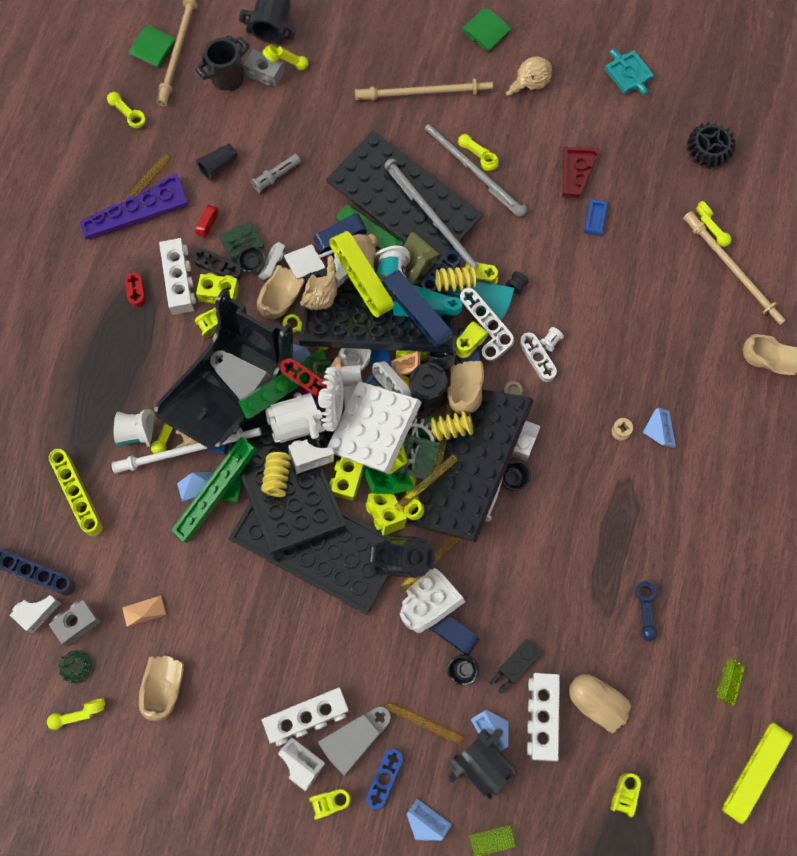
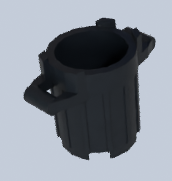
(269, 21)
(224, 62)
(429, 385)
(403, 556)
(484, 764)

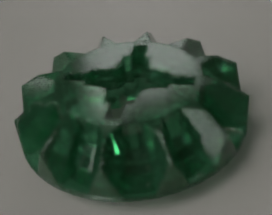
(80, 673)

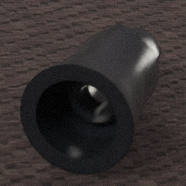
(216, 161)

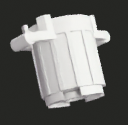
(294, 418)

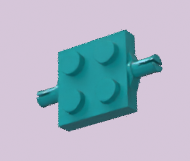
(629, 72)

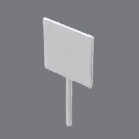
(305, 261)

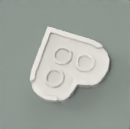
(429, 601)

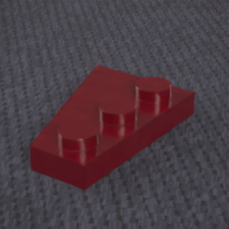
(576, 169)

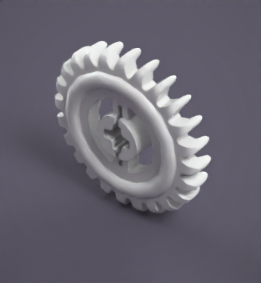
(332, 398)

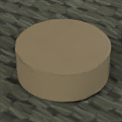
(513, 388)

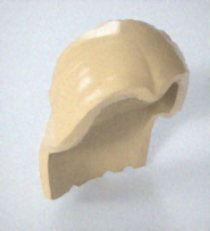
(279, 293)
(770, 354)
(466, 386)
(160, 687)
(600, 702)

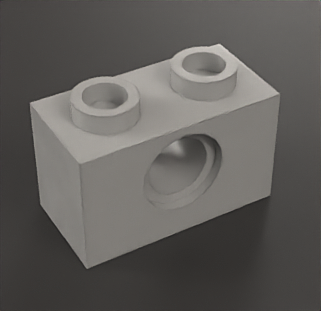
(262, 69)
(86, 621)

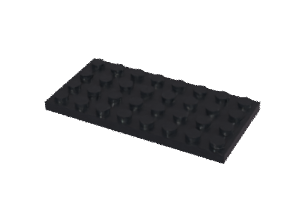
(374, 190)
(353, 325)
(464, 493)
(309, 503)
(331, 563)

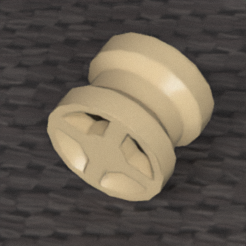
(620, 433)

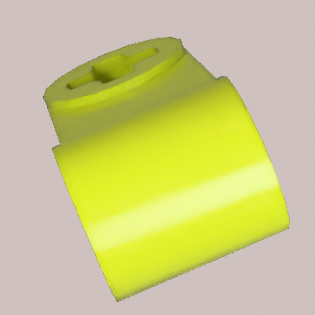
(483, 273)
(210, 319)
(470, 339)
(626, 796)
(329, 803)

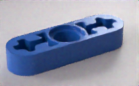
(372, 791)

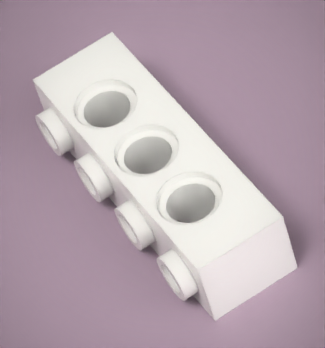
(177, 302)
(550, 684)
(274, 723)

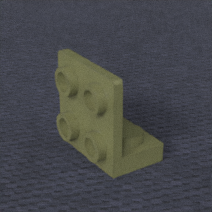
(421, 258)

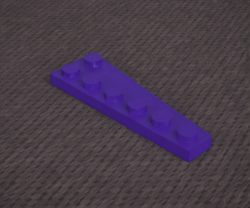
(149, 204)

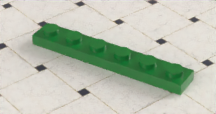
(275, 389)
(214, 489)

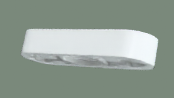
(536, 364)
(386, 374)

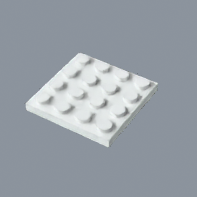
(374, 426)

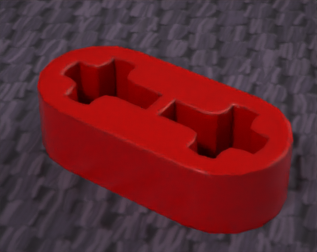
(206, 221)
(139, 289)

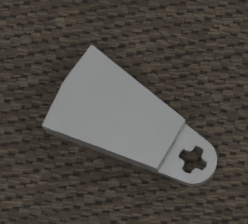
(238, 374)
(352, 740)

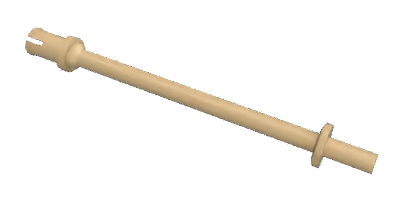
(165, 88)
(373, 93)
(700, 229)

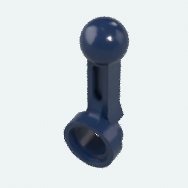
(648, 632)

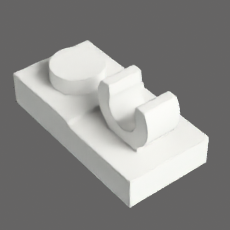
(274, 255)

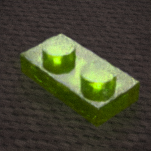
(730, 682)
(492, 841)

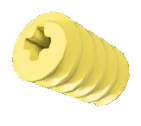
(455, 278)
(452, 426)
(274, 474)

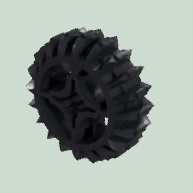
(703, 137)

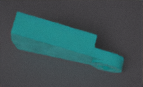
(495, 296)
(440, 303)

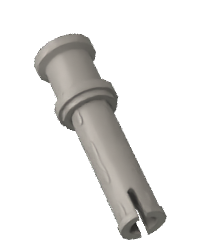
(268, 178)

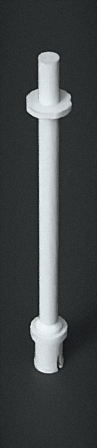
(133, 463)

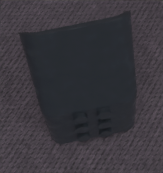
(201, 400)

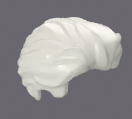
(354, 356)

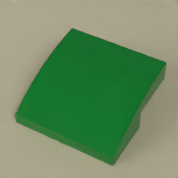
(486, 29)
(152, 46)
(387, 483)

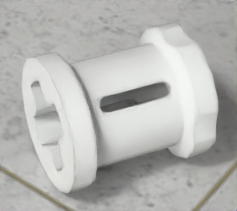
(551, 339)

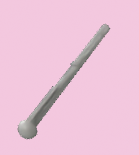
(409, 189)
(496, 190)

